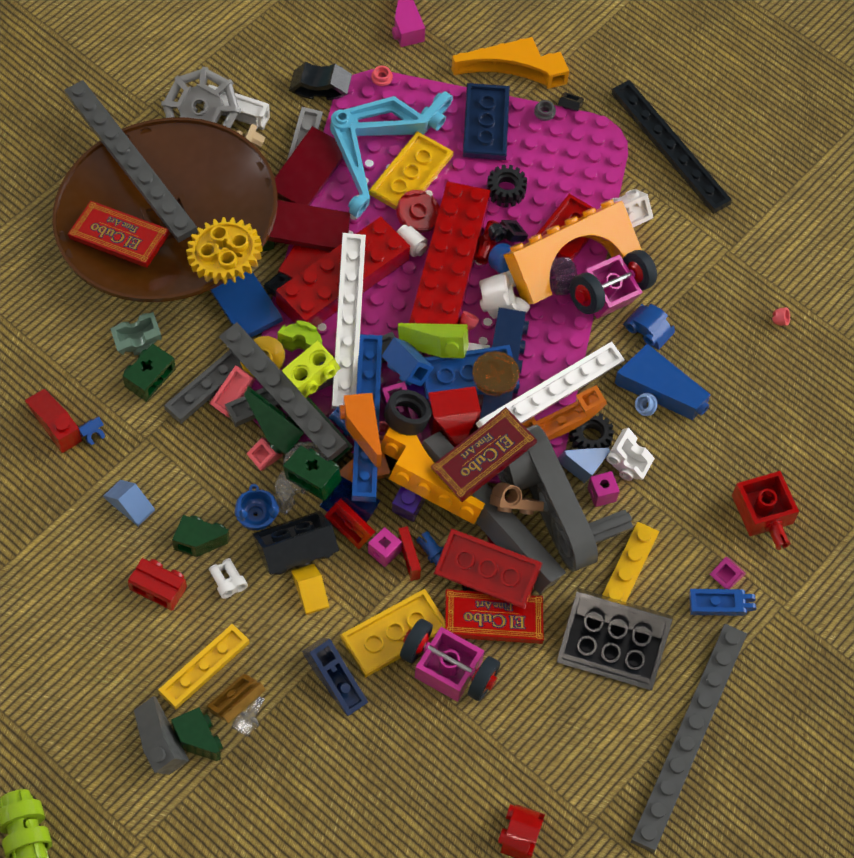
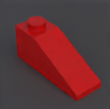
(54, 420)

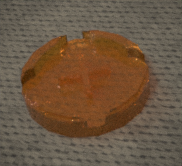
(495, 373)

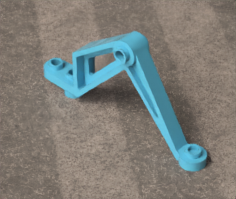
(346, 129)

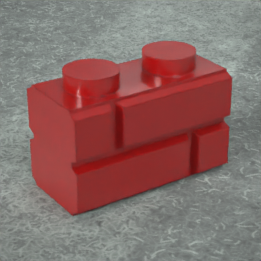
(157, 583)

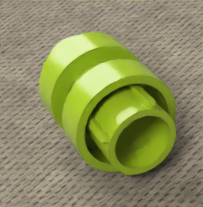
(21, 820)

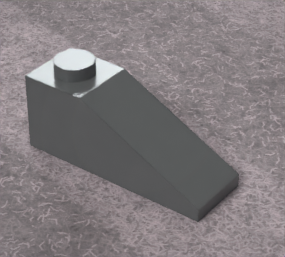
(159, 738)

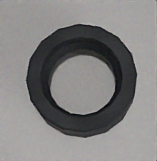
(413, 401)

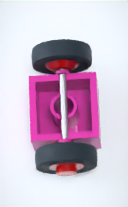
(613, 283)
(449, 662)

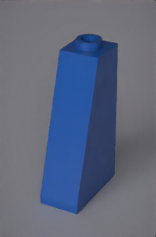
(656, 375)

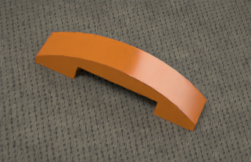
(571, 416)

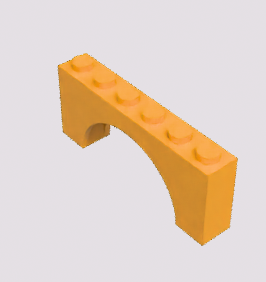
(532, 262)

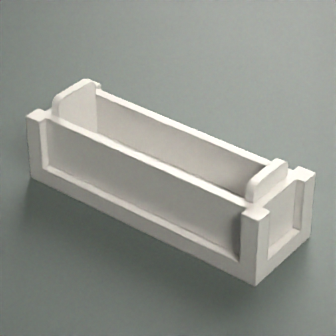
(252, 110)

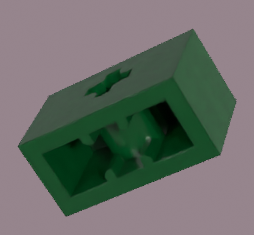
(149, 372)
(312, 472)

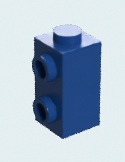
(407, 362)

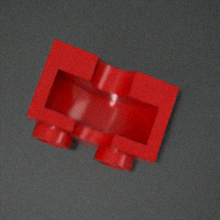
(522, 831)

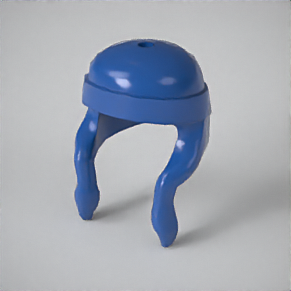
(259, 503)

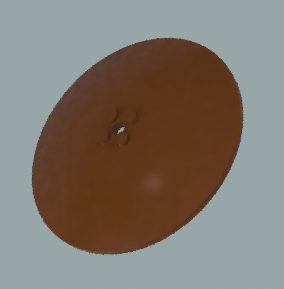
(207, 172)

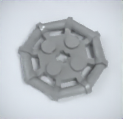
(202, 93)

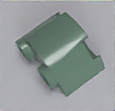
(136, 336)

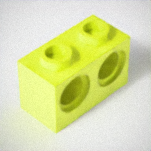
(307, 365)

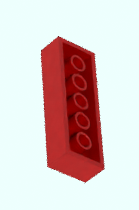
(315, 291)

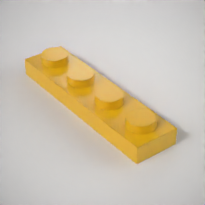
(631, 562)
(203, 666)

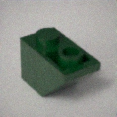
(199, 537)
(195, 734)

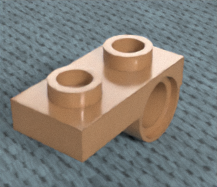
(514, 501)

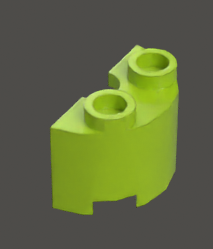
(298, 336)

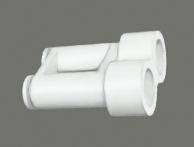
(228, 586)

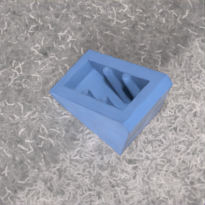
(583, 462)
(130, 501)

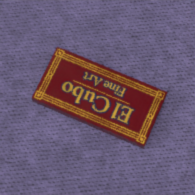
(484, 454)

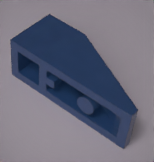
(335, 675)

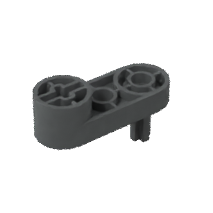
(562, 514)

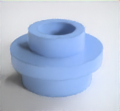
(641, 402)

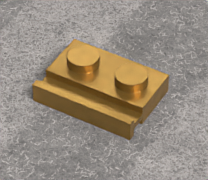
(236, 698)

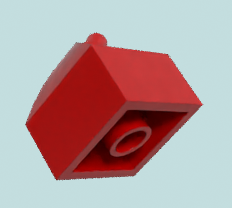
(454, 413)

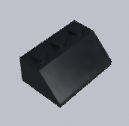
(296, 542)

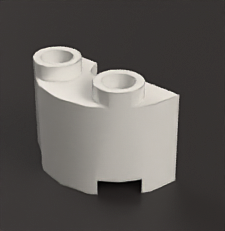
(497, 293)
(629, 457)

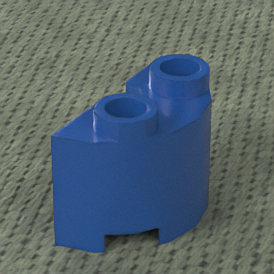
(651, 323)

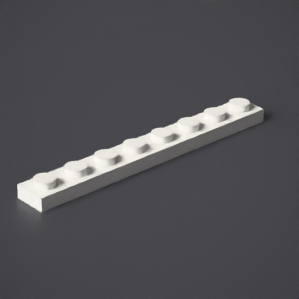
(348, 316)
(561, 384)

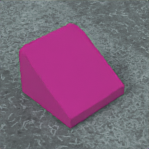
(727, 573)

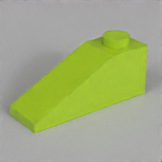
(436, 339)

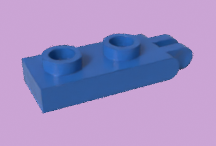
(720, 602)

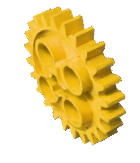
(224, 250)

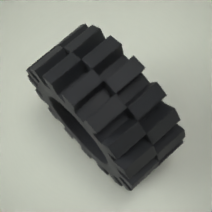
(507, 175)
(597, 423)

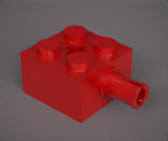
(766, 506)

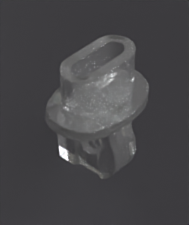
(246, 720)

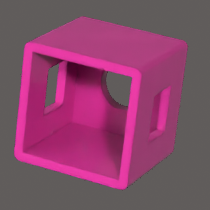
(603, 495)
(384, 547)

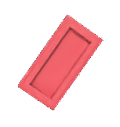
(232, 389)

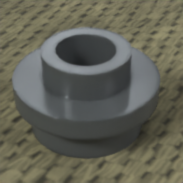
(545, 105)

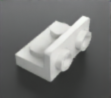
(637, 206)

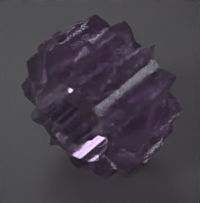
(561, 274)

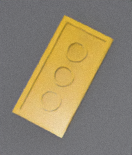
(411, 169)
(381, 637)

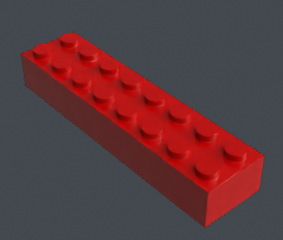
(451, 255)

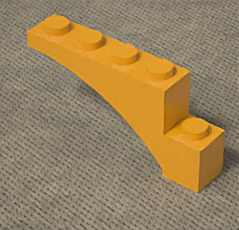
(515, 58)
(415, 474)

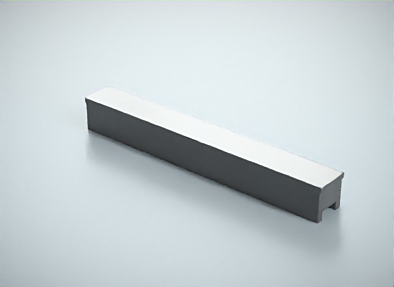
(503, 527)

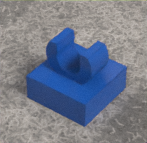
(91, 427)

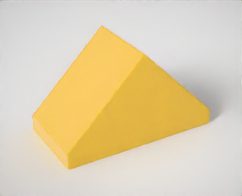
(310, 588)

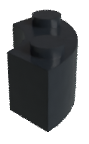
(320, 81)

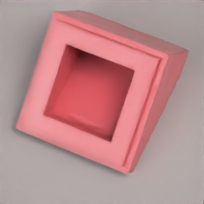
(263, 454)

